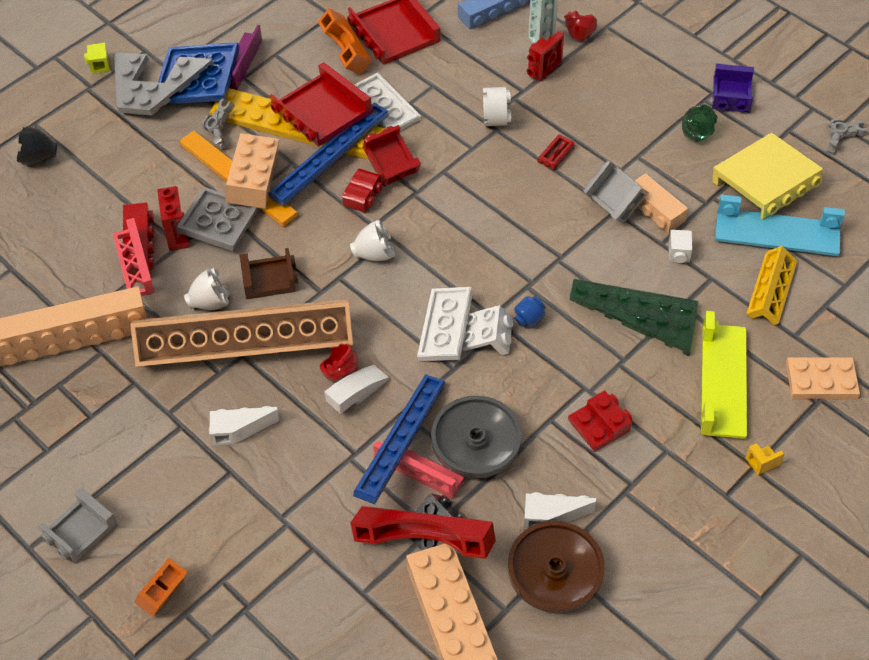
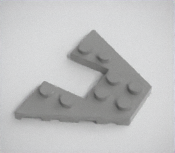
(148, 97)

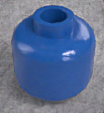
(529, 311)

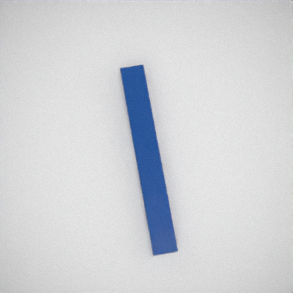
(326, 156)
(399, 440)

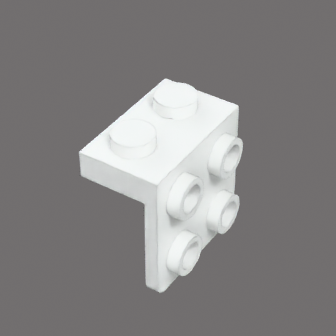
(489, 327)

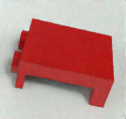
(390, 155)
(171, 216)

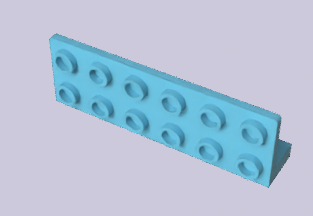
(778, 230)

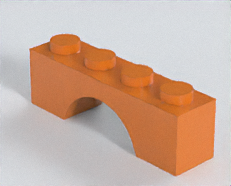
(353, 53)

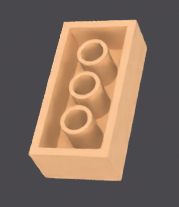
(252, 170)

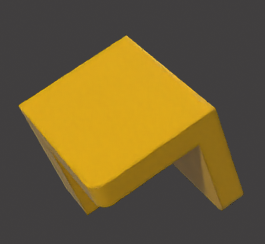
(763, 459)

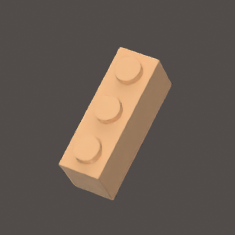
(661, 205)

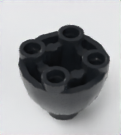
(35, 146)

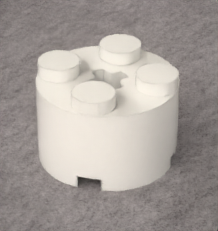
(496, 106)

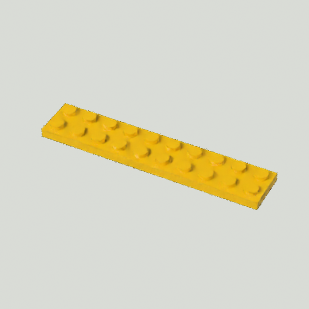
(256, 113)

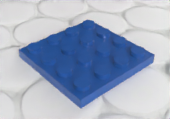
(213, 80)

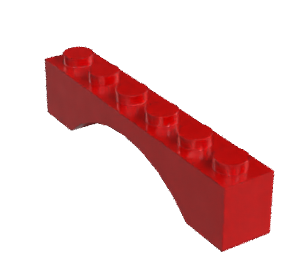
(467, 536)

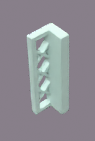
(542, 19)

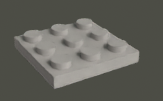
(216, 221)

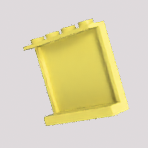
(769, 174)

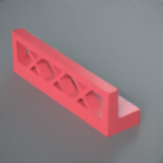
(139, 257)
(428, 472)

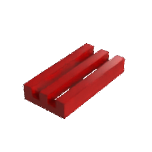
(559, 158)

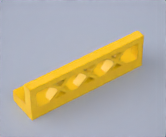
(768, 281)

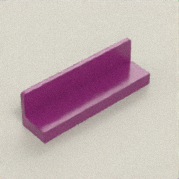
(249, 46)

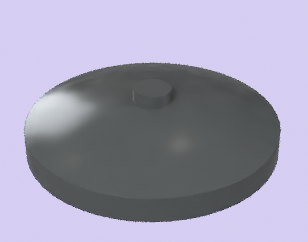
(476, 436)

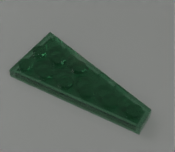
(645, 312)

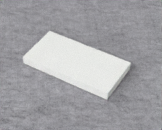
(384, 95)
(445, 324)

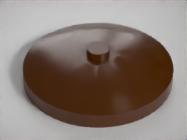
(556, 566)

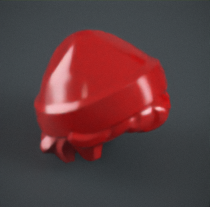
(580, 26)
(340, 363)

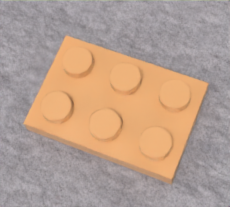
(822, 378)

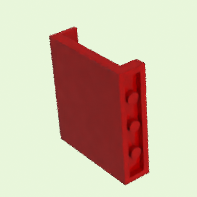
(395, 28)
(323, 106)

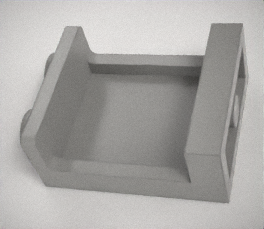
(615, 191)
(79, 527)

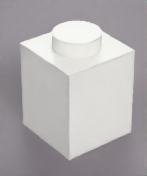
(680, 246)

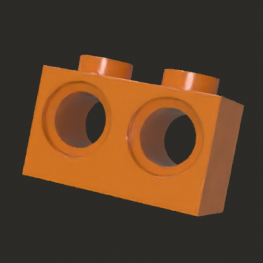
(160, 587)

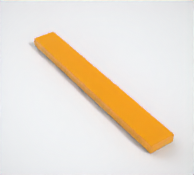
(221, 165)

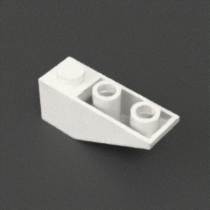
(238, 424)
(556, 507)

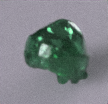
(699, 122)

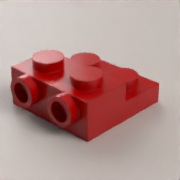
(545, 56)
(601, 420)

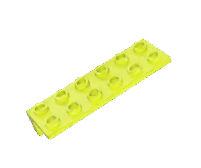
(723, 379)

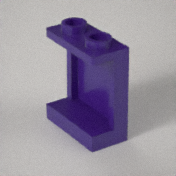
(732, 88)

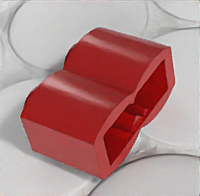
(362, 190)

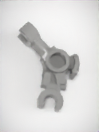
(215, 122)
(840, 130)

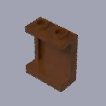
(268, 275)

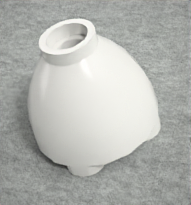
(373, 243)
(207, 292)

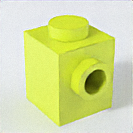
(97, 58)

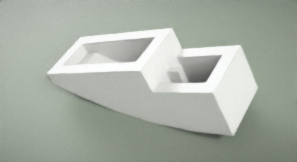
(355, 388)

